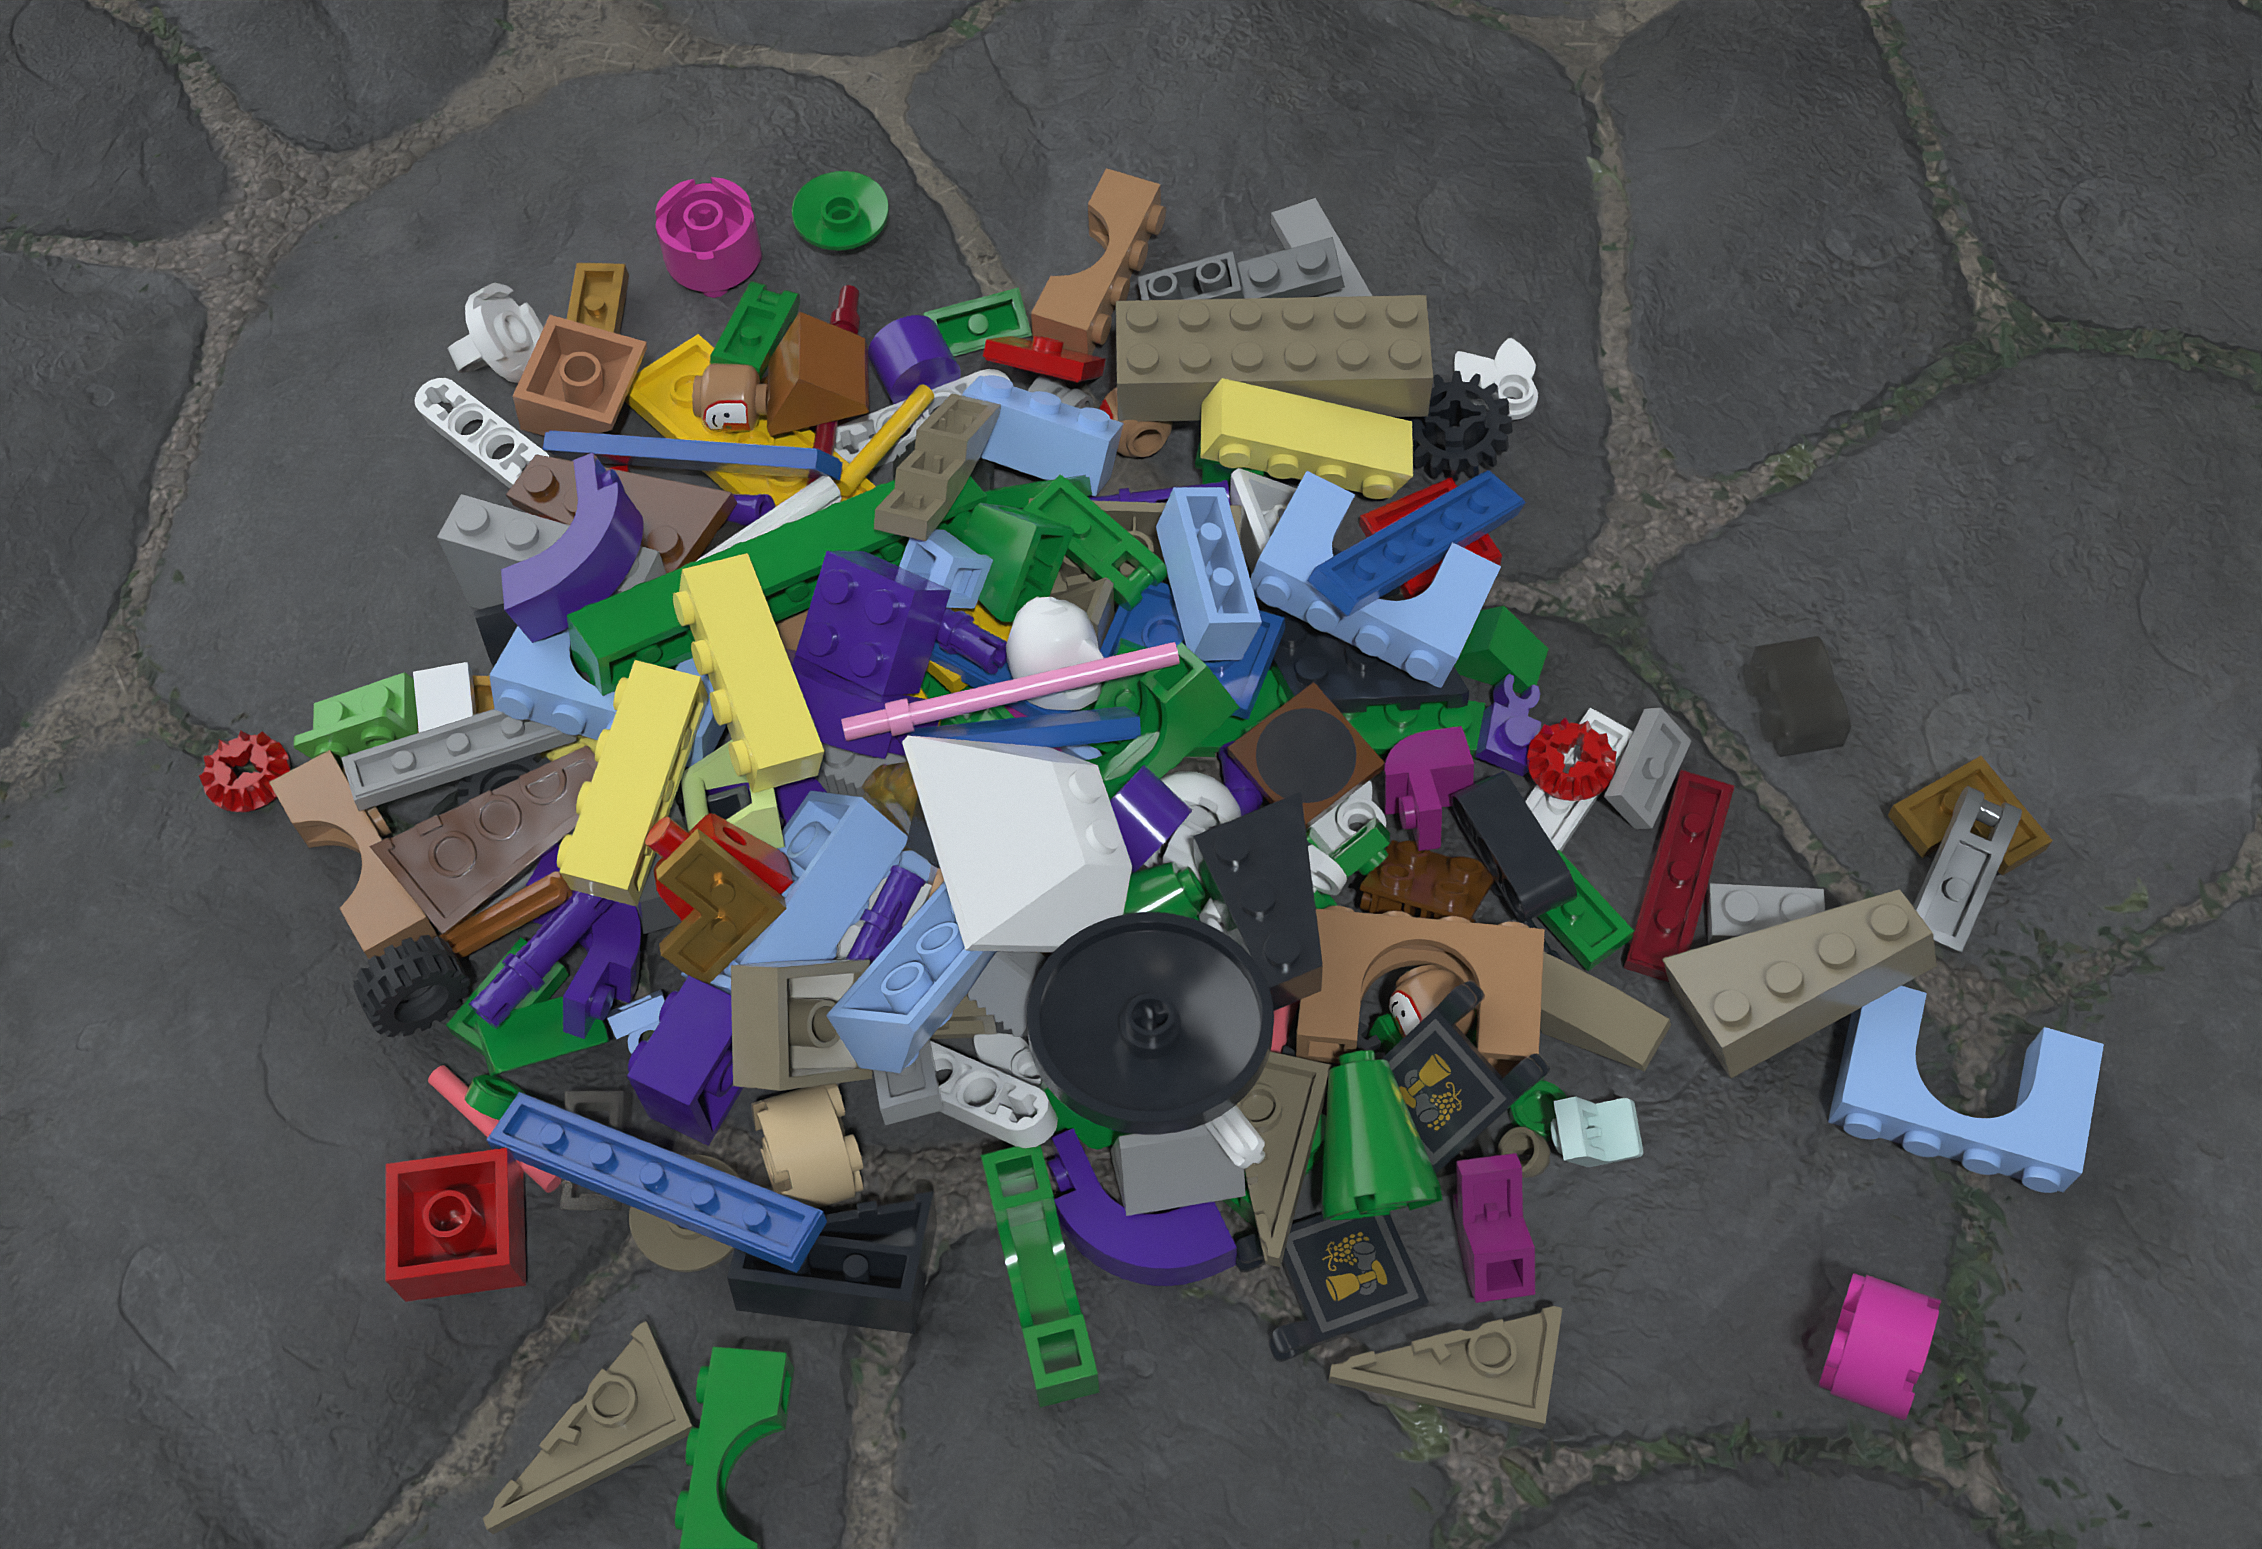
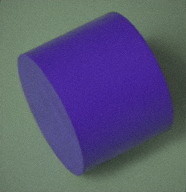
(911, 355)
(1147, 814)

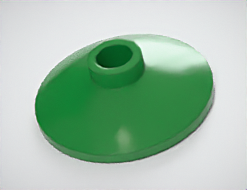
(840, 210)

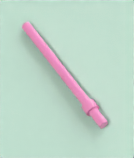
(902, 716)

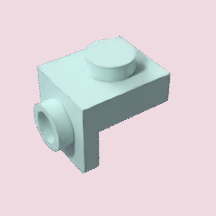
(1595, 1132)

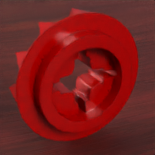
(1585, 778)
(251, 789)

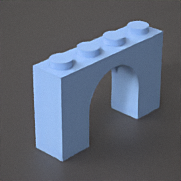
(1412, 634)
(543, 686)
(1886, 1099)

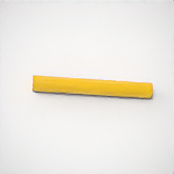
(884, 439)

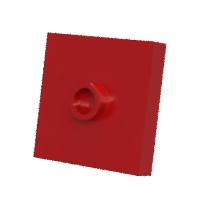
(1044, 357)

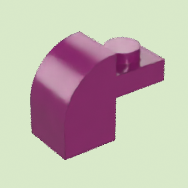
(1422, 777)
(1492, 1228)

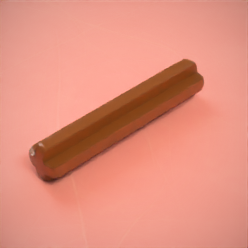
(508, 914)

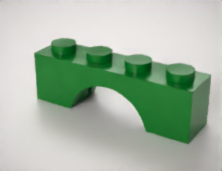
(1176, 715)
(1040, 1275)
(742, 1401)

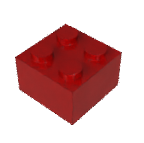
(455, 1225)

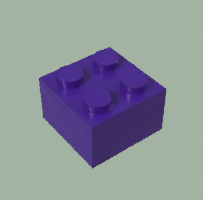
(872, 622)
(688, 1062)

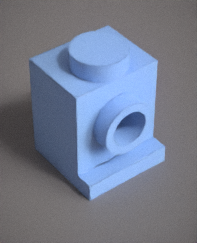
(949, 564)

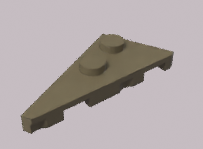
(1286, 1114)
(1485, 1372)
(618, 1422)

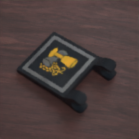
(1450, 1083)
(1342, 1277)

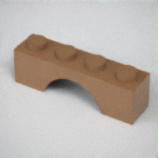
(1080, 305)
(325, 814)

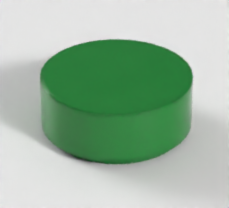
(491, 1095)
(1536, 1108)

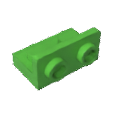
(362, 719)

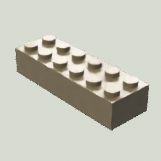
(1329, 349)

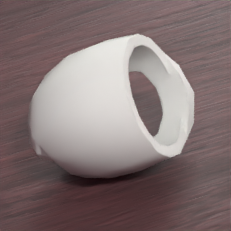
(1051, 637)

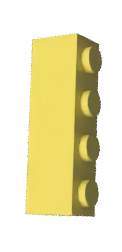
(1301, 434)
(748, 673)
(633, 782)

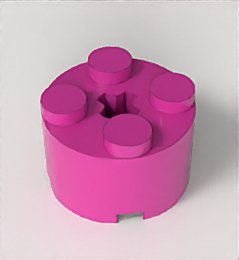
(708, 235)
(1880, 1345)

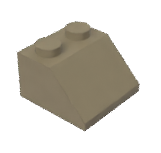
(783, 1026)

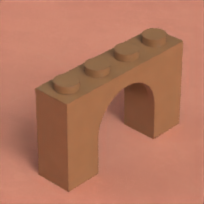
(1364, 946)

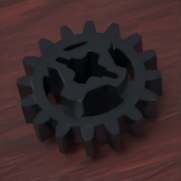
(1480, 431)

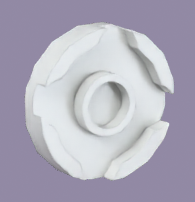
(499, 334)

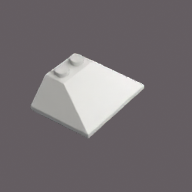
(1020, 841)

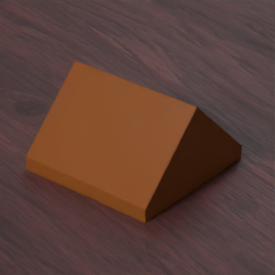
(816, 376)

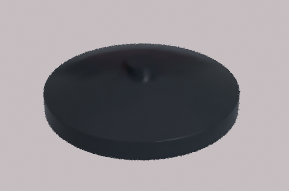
(1150, 1023)

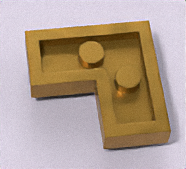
(1928, 812)
(728, 906)

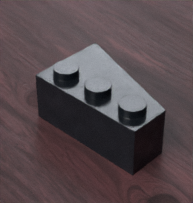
(1265, 894)
(859, 1272)

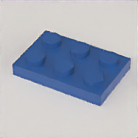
(1158, 623)

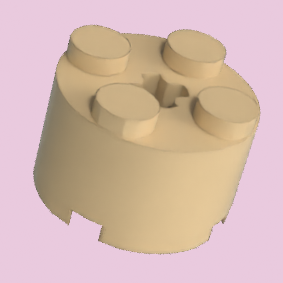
(808, 1146)

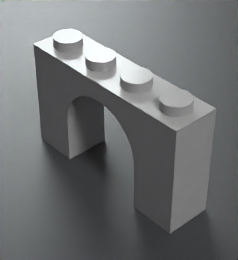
(489, 537)

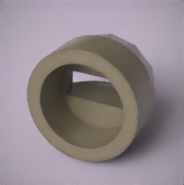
(1526, 1142)

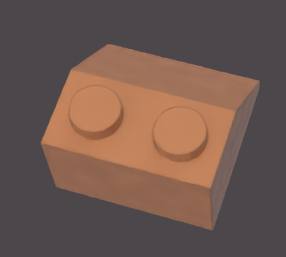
(576, 378)

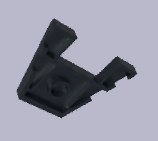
(1351, 676)

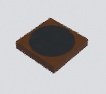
(1308, 751)

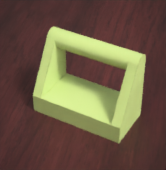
(717, 771)

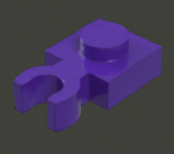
(1507, 728)

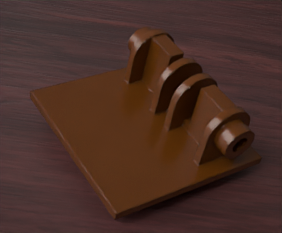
(1427, 882)

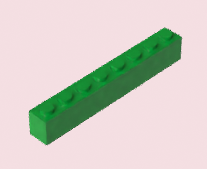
(786, 560)

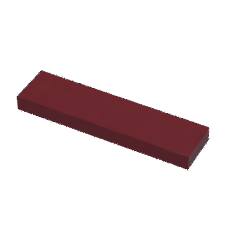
(1679, 873)

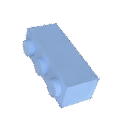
(1047, 436)
(1208, 573)

